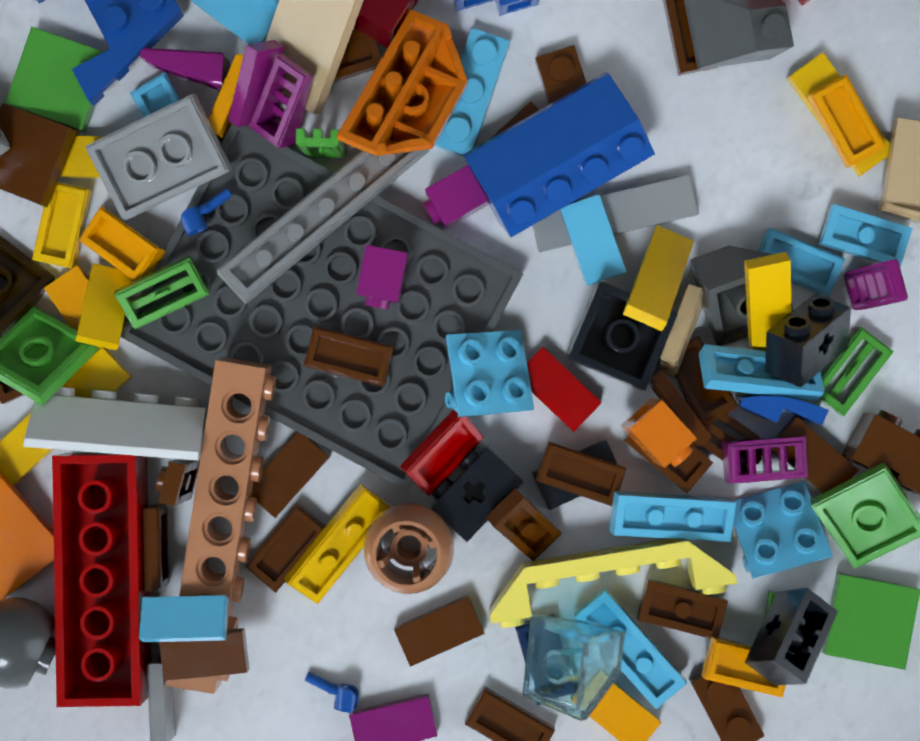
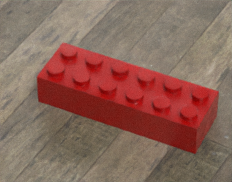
(99, 579)

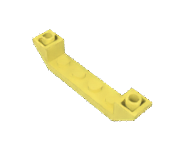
(703, 572)

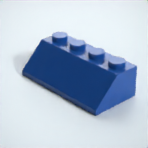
(559, 154)

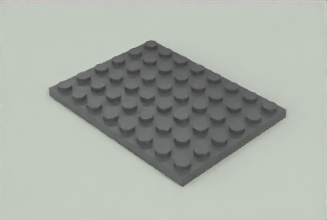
(444, 292)

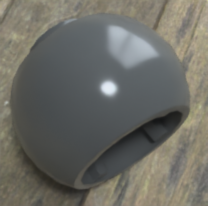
(24, 641)

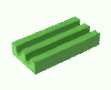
(320, 140)
(153, 278)
(868, 375)

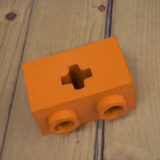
(660, 433)

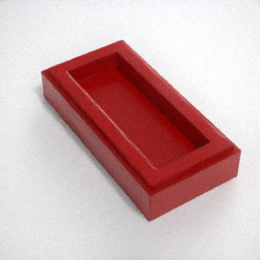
(560, 390)
(441, 452)

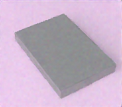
(159, 157)

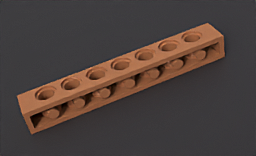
(210, 501)

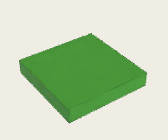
(46, 80)
(41, 355)
(868, 515)
(872, 621)

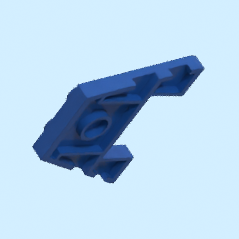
(127, 30)

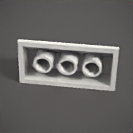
(118, 425)

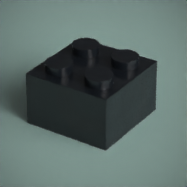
(616, 343)

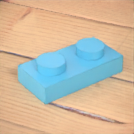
(864, 235)

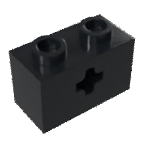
(807, 339)
(469, 515)
(791, 637)

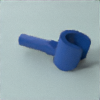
(193, 217)
(346, 694)

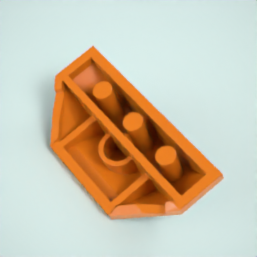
(408, 91)

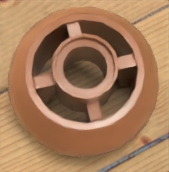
(414, 521)

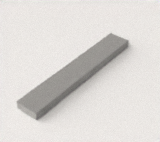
(312, 221)

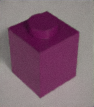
(454, 198)
(382, 276)

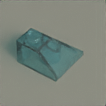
(571, 663)

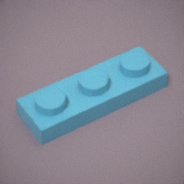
(482, 65)
(745, 372)
(672, 516)
(641, 658)

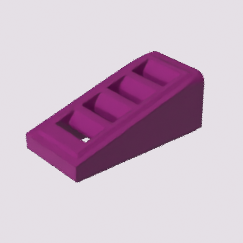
(196, 66)
(264, 118)
(875, 285)
(731, 459)

